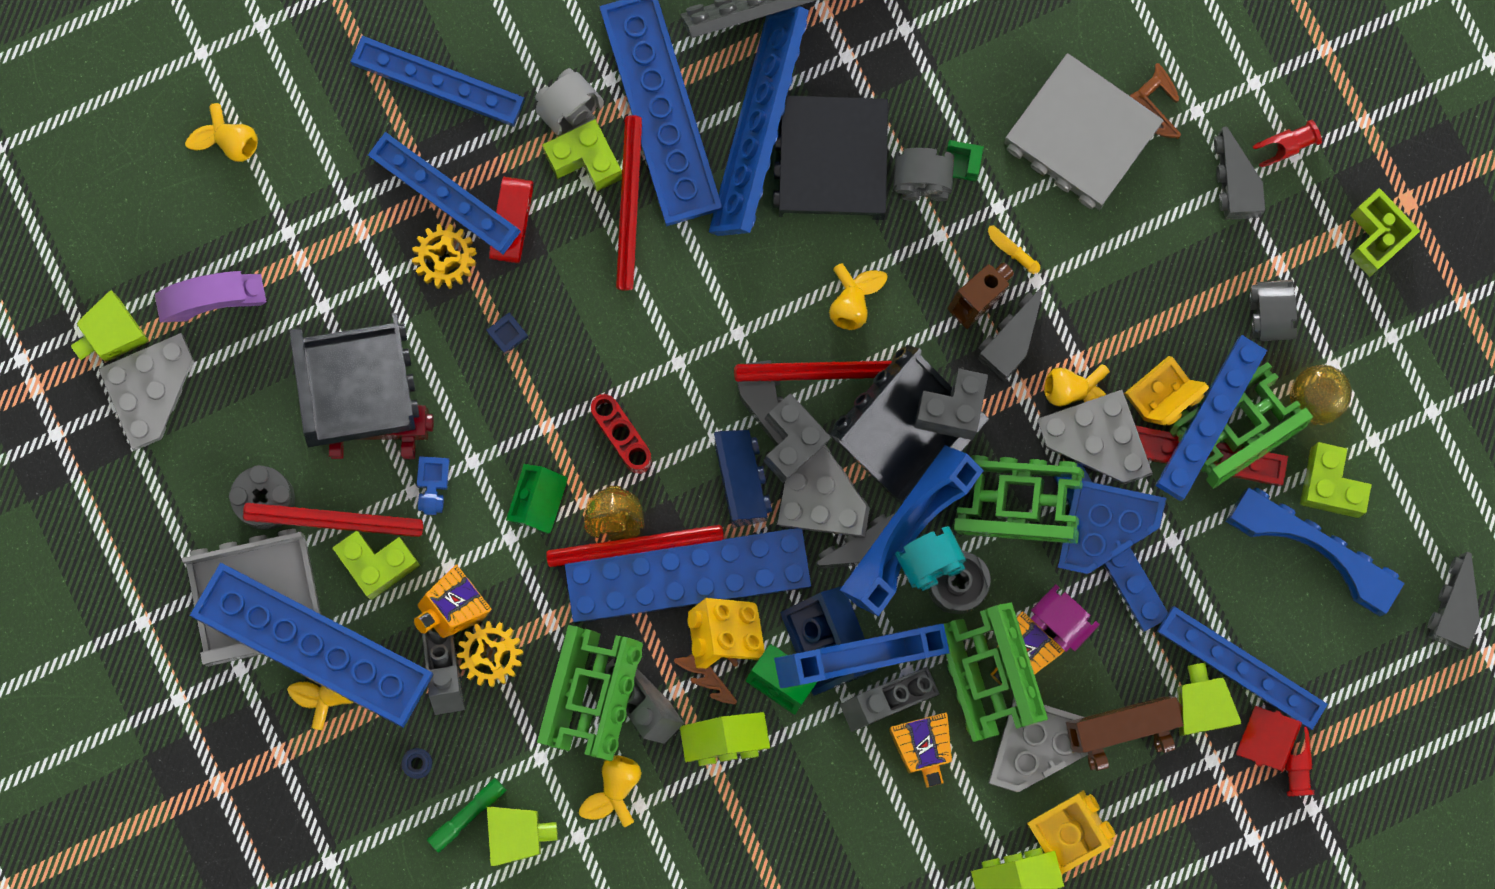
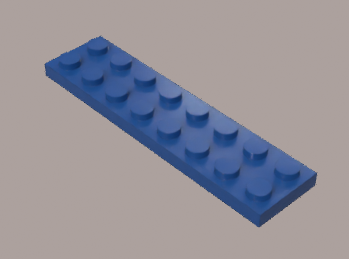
(660, 98)
(759, 121)
(688, 575)
(312, 645)

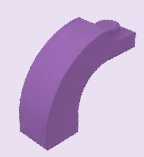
(209, 292)

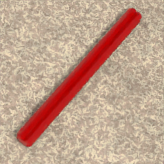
(629, 203)
(809, 370)
(332, 519)
(634, 545)

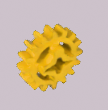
(456, 259)
(477, 660)

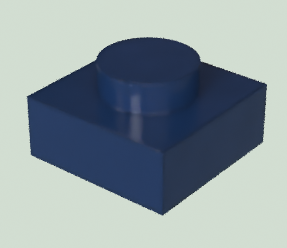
(507, 333)

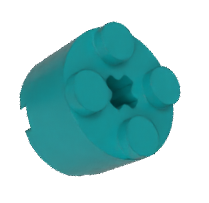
(931, 558)

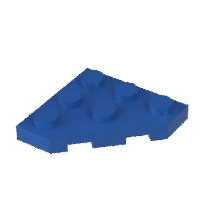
(1108, 524)

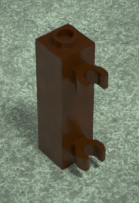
(1123, 725)

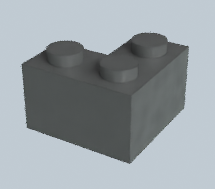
(954, 414)
(800, 436)

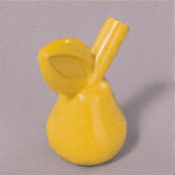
(235, 140)
(849, 308)
(1067, 387)
(311, 696)
(618, 780)

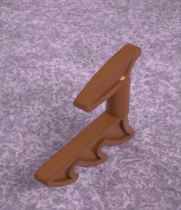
(1160, 79)
(710, 680)

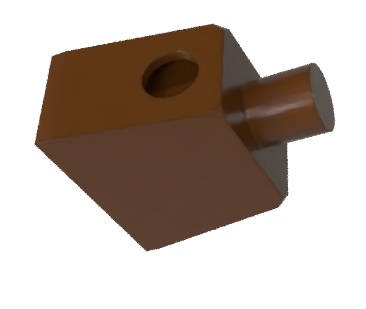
(980, 294)

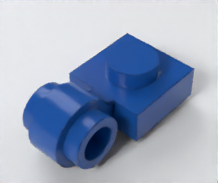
(432, 475)

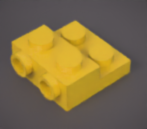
(1073, 831)

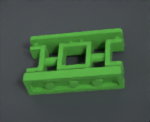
(1255, 442)
(1017, 522)
(1012, 666)
(570, 687)

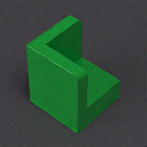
(966, 159)

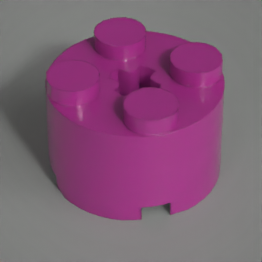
(1063, 618)

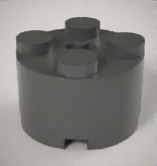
(923, 174)
(1274, 310)
(261, 481)
(973, 592)

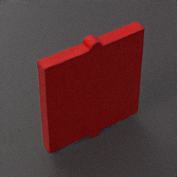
(1268, 738)

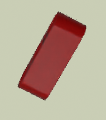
(514, 207)
(617, 419)

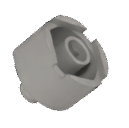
(567, 102)

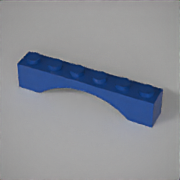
(877, 574)
(1367, 583)
(861, 655)

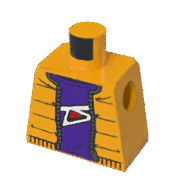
(451, 605)
(1039, 646)
(924, 746)

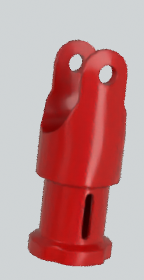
(1291, 142)
(1299, 770)

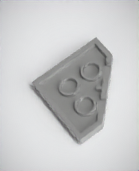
(148, 388)
(1099, 437)
(823, 499)
(1033, 750)

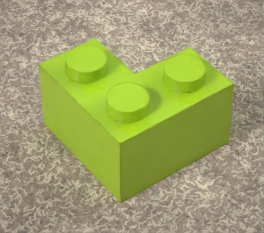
(587, 149)
(1387, 229)
(1327, 489)
(375, 571)
(725, 738)
(1034, 871)

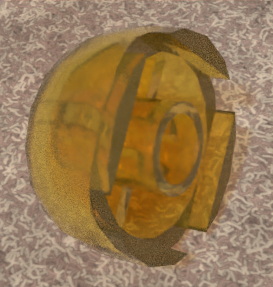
(1323, 392)
(614, 514)

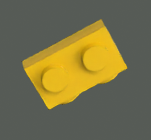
(1165, 393)
(725, 630)

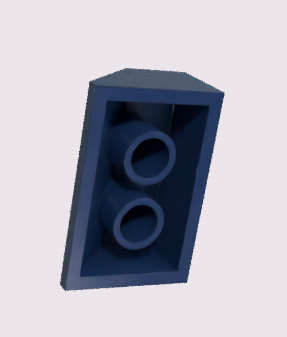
(742, 477)
(821, 623)

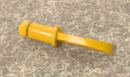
(1012, 249)

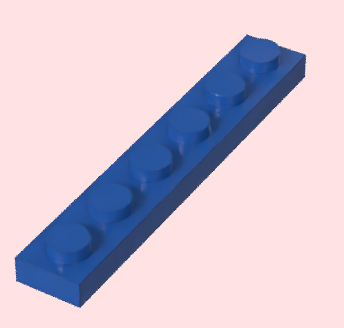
(437, 81)
(444, 193)
(1211, 418)
(1131, 581)
(1242, 668)

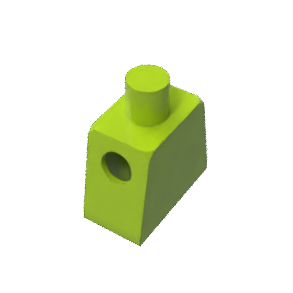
(108, 330)
(1205, 703)
(516, 834)

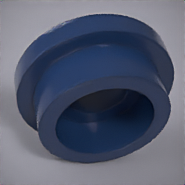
(407, 763)

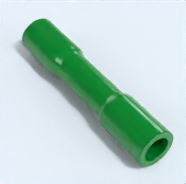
(452, 828)

